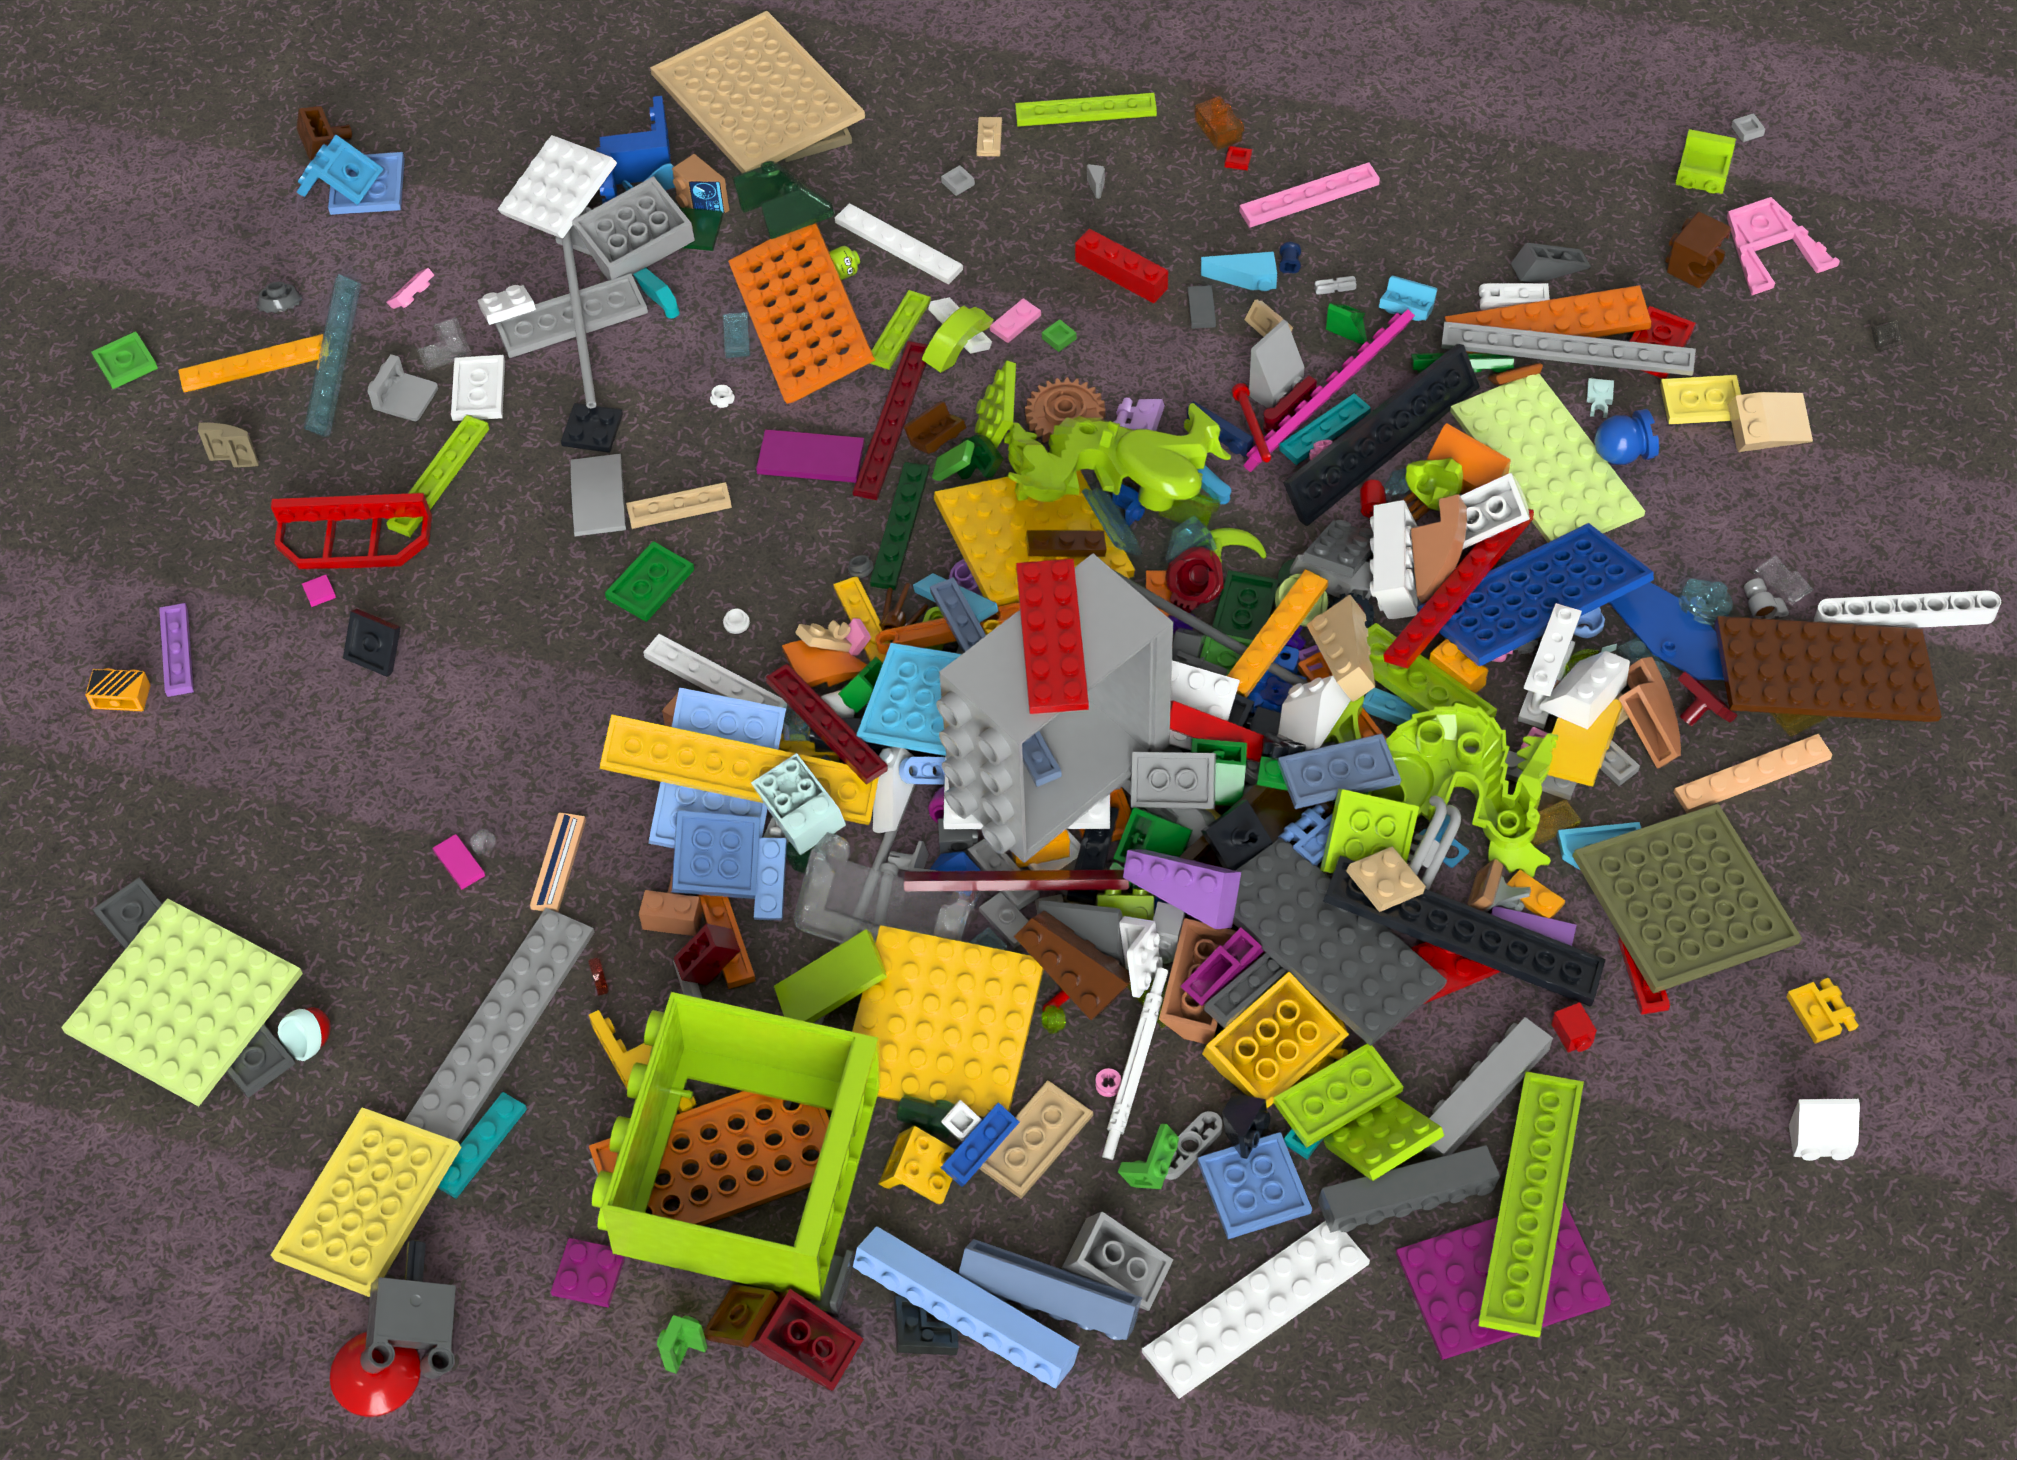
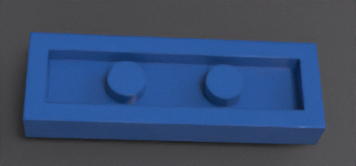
(979, 1144)

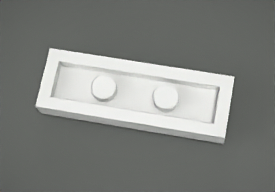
(943, 309)

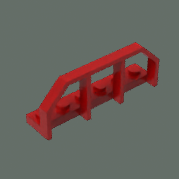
(352, 507)

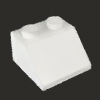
(1825, 1128)

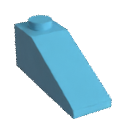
(1247, 271)

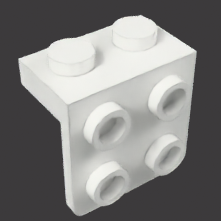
(1140, 952)

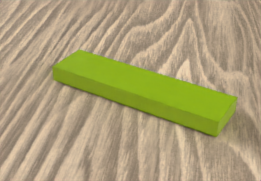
(899, 329)

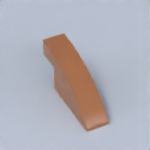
(1439, 547)
(1652, 711)

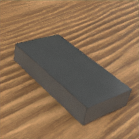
(1201, 306)

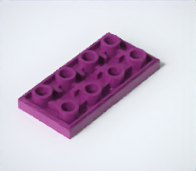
(810, 456)

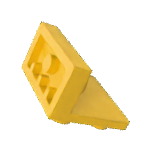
(917, 1164)

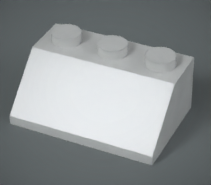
(1494, 509)
(1588, 689)

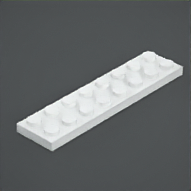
(1254, 1308)

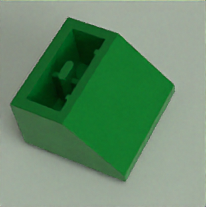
(1229, 768)
(1152, 833)

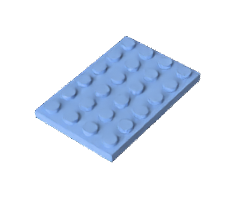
(726, 719)

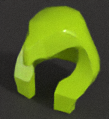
(1434, 480)

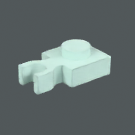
(1600, 394)

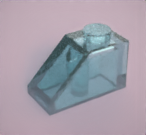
(1189, 535)

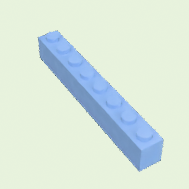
(966, 1307)

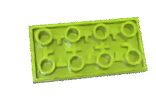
(831, 979)

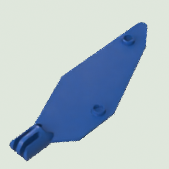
(1670, 631)

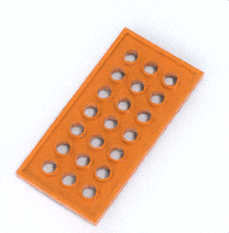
(822, 329)
(746, 1193)

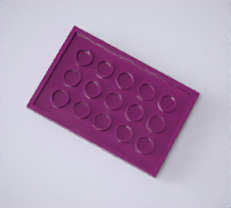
(1452, 1273)

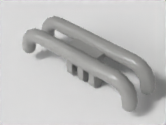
(1429, 851)

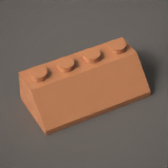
(1179, 1009)

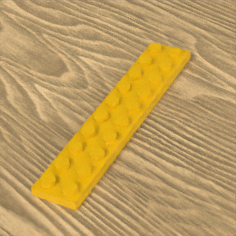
(722, 764)

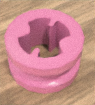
(1108, 1091)

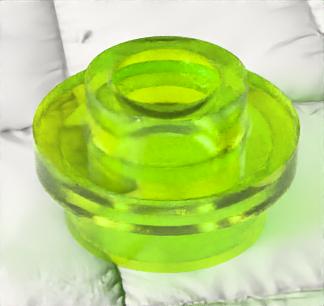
(1053, 1019)

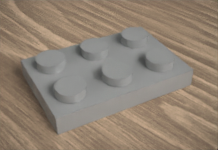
(1173, 780)

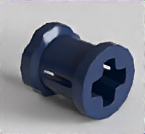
(1290, 257)

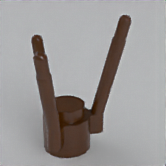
(896, 617)

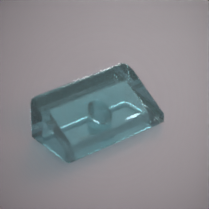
(794, 727)

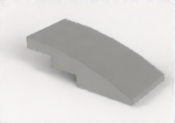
(598, 495)

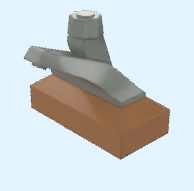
(1491, 890)

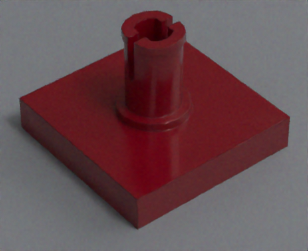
(1704, 700)

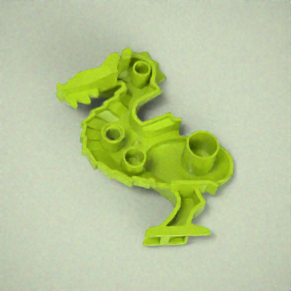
(1155, 460)
(1434, 761)

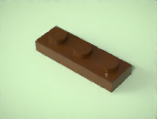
(1065, 543)

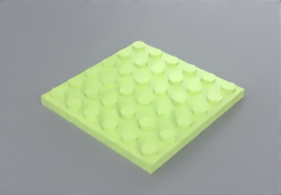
(182, 1001)

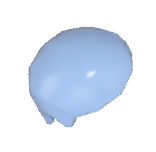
(1596, 622)

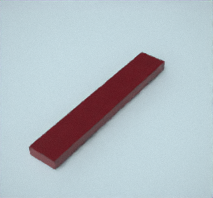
(826, 724)

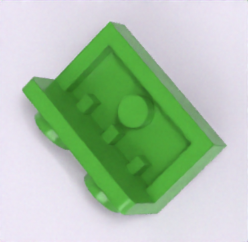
(677, 1338)

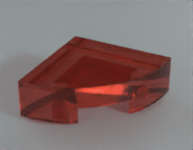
(598, 976)

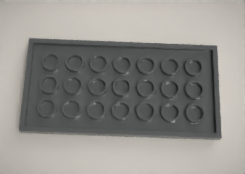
(1336, 955)

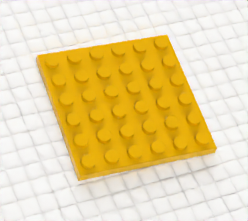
(993, 528)
(949, 1019)

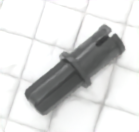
(1199, 663)

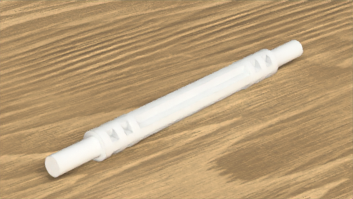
(1135, 1063)

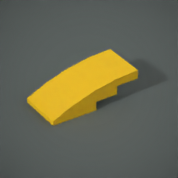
(1582, 750)

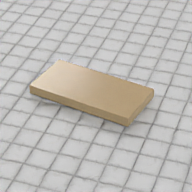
(1042, 1134)

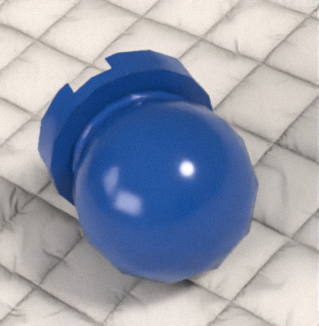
(1625, 438)

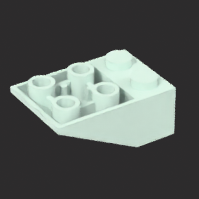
(798, 803)

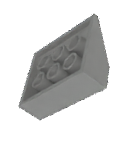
(634, 229)

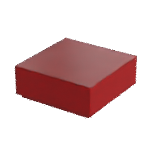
(1238, 158)

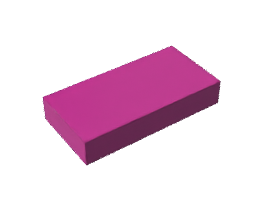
(458, 861)

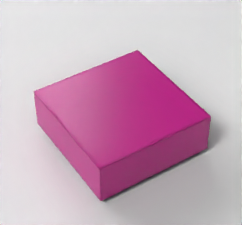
(318, 590)

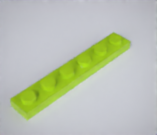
(1085, 109)
(443, 469)

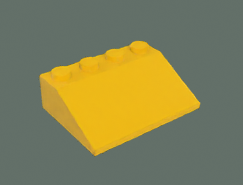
(1275, 1041)

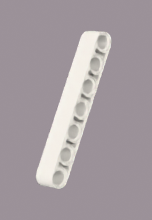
(1912, 609)

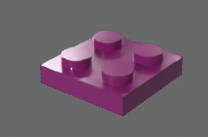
(587, 1273)

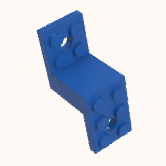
(636, 153)

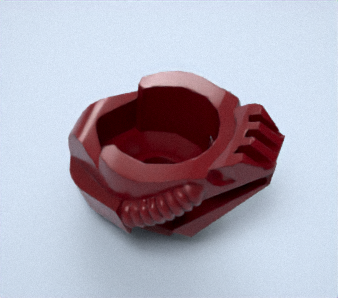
(1194, 578)

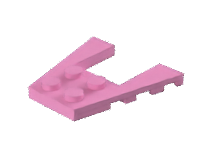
(1766, 225)

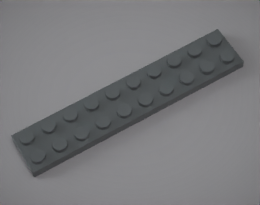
(263, 1056)

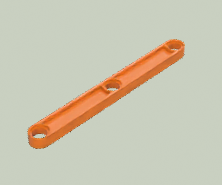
(932, 632)

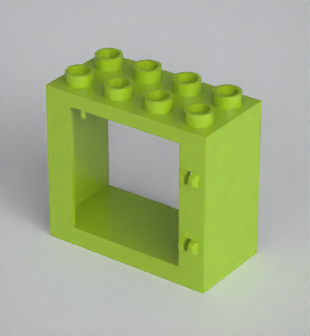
(753, 1055)

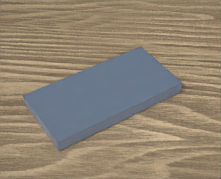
(1350, 765)

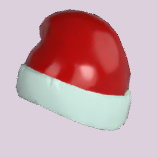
(304, 1032)

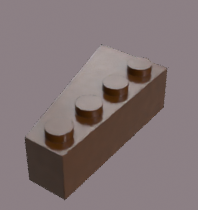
(1074, 964)

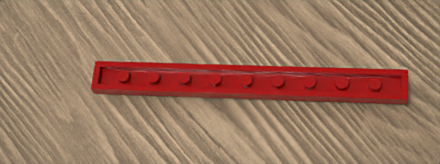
(1451, 596)

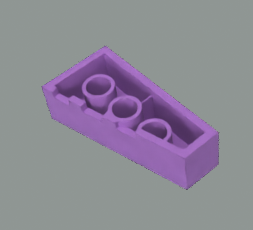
(1191, 886)

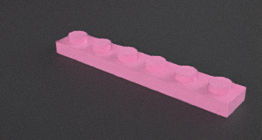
(1309, 195)

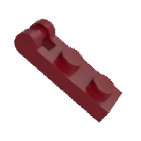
(1287, 404)

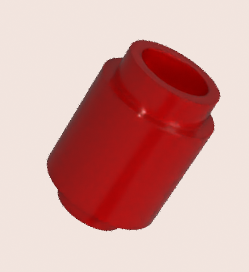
(1371, 494)

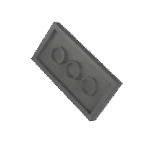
(1340, 548)

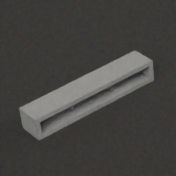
(1487, 1085)

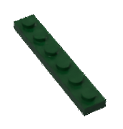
(899, 526)

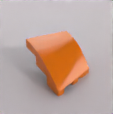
(821, 664)

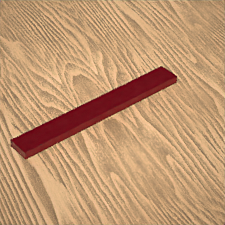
(891, 422)
(1015, 880)

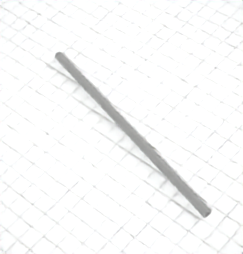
(578, 321)

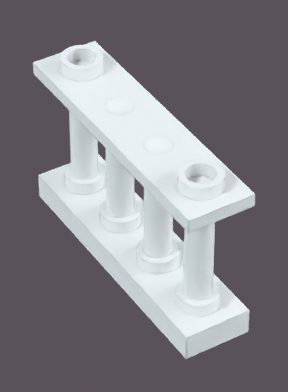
(1549, 663)

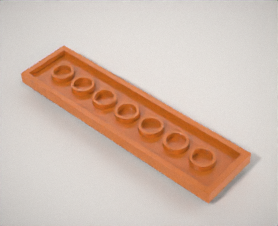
(1578, 315)

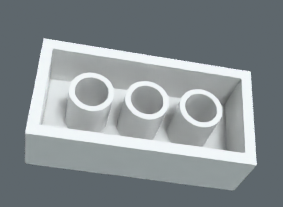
(1393, 560)

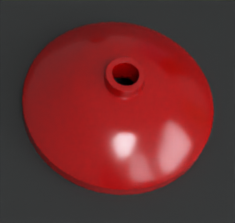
(377, 1392)

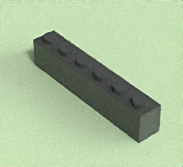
(1408, 1189)

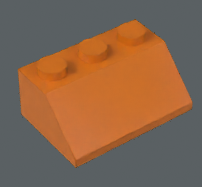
(1478, 461)

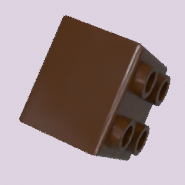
(1696, 249)

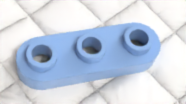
(922, 770)

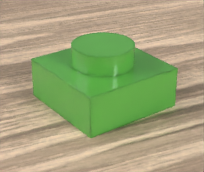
(1059, 335)

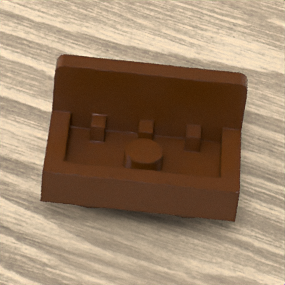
(933, 428)

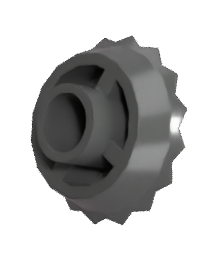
(278, 297)

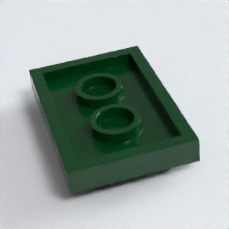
(1245, 604)

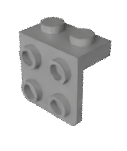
(400, 392)

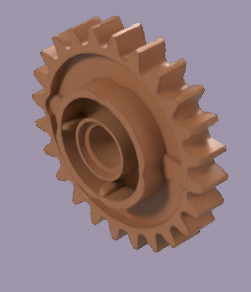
(1057, 402)

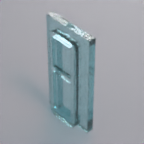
(1112, 520)

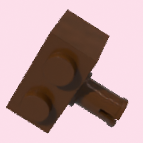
(316, 131)

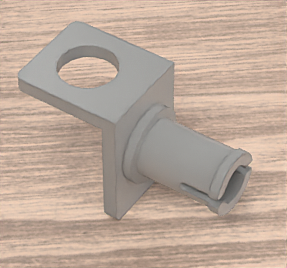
(913, 861)

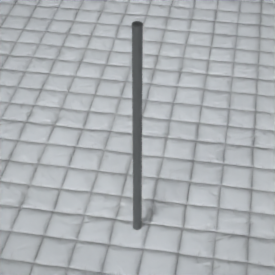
(1208, 630)

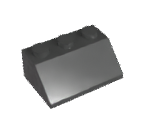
(1091, 923)

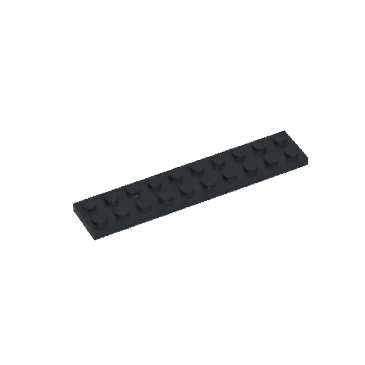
(1381, 435)
(1478, 937)

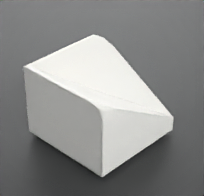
(961, 1120)

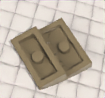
(228, 443)

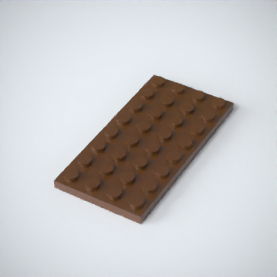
(1826, 669)

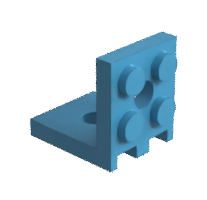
(331, 166)

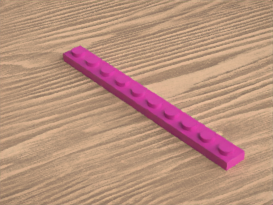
(1335, 382)

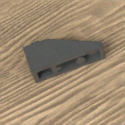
(1546, 262)

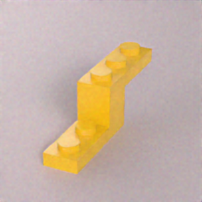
(623, 1059)

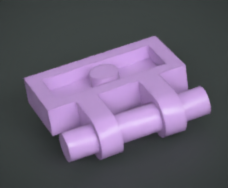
(1144, 415)

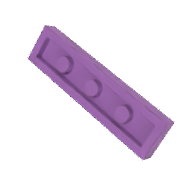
(176, 650)

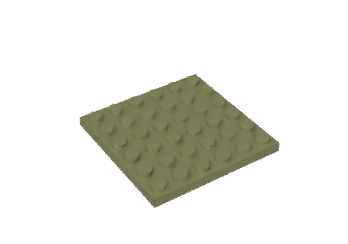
(1686, 898)

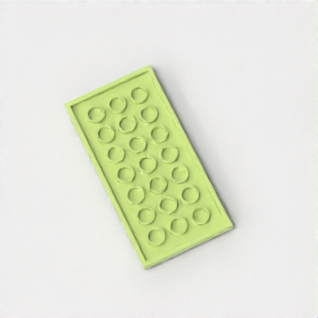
(1549, 458)

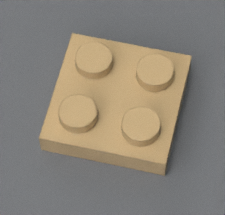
(1385, 879)

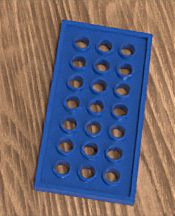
(1601, 576)

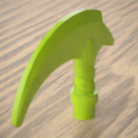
(1233, 536)

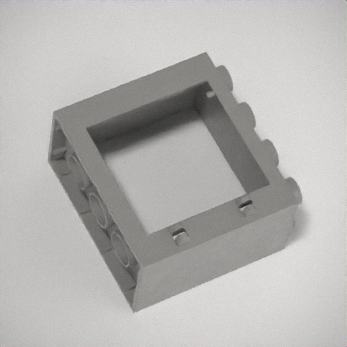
(989, 716)

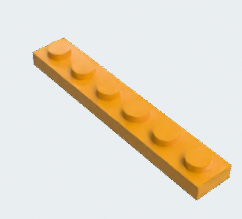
(250, 363)
(1277, 631)

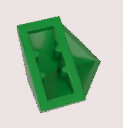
(1346, 322)

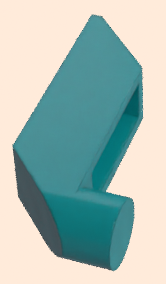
(658, 292)

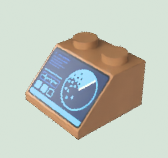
(699, 186)

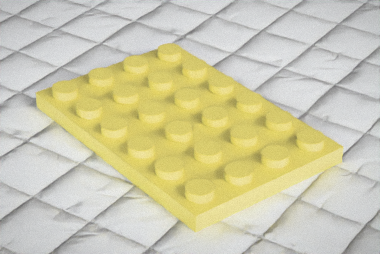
(366, 1201)

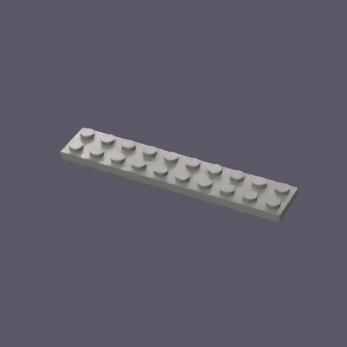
(500, 1026)

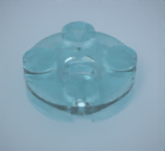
(1694, 598)

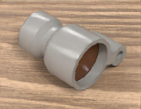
(1762, 602)

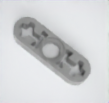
(1188, 1134)

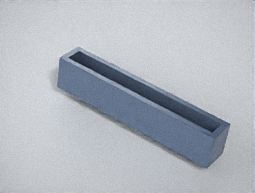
(1050, 1290)

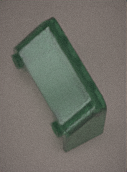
(784, 197)

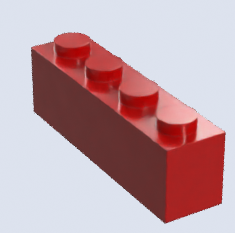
(1121, 265)

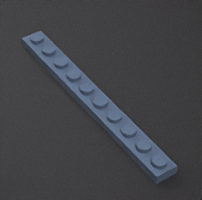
(968, 632)

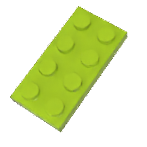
(1338, 1094)

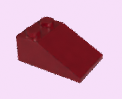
(807, 1340)

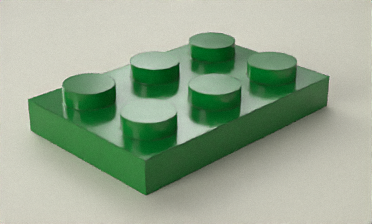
(649, 581)

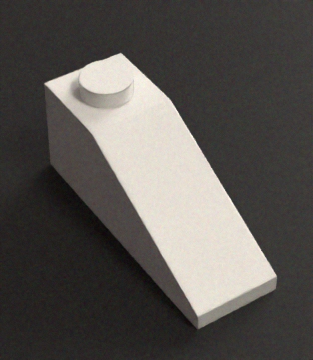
(891, 791)

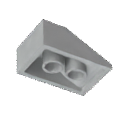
(1275, 366)
(1118, 1258)

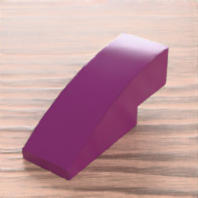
(1222, 967)

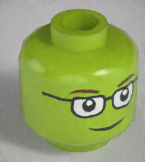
(845, 261)

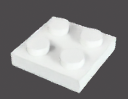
(506, 304)

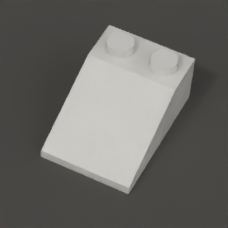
(1312, 711)

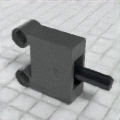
(410, 1316)

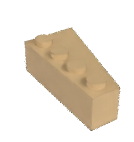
(1343, 643)

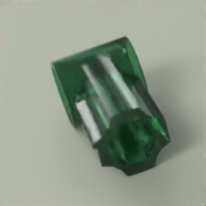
(924, 1114)

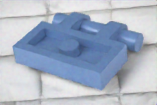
(1310, 845)

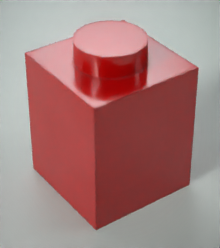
(1574, 1028)

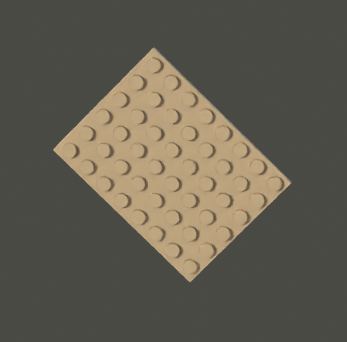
(757, 93)

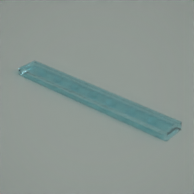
(332, 356)

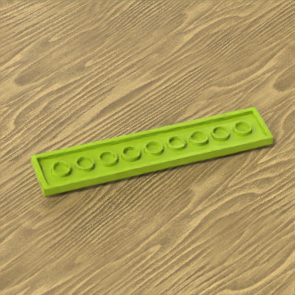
(1531, 1205)

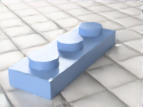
(770, 879)

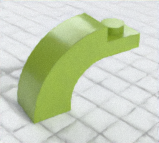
(954, 335)

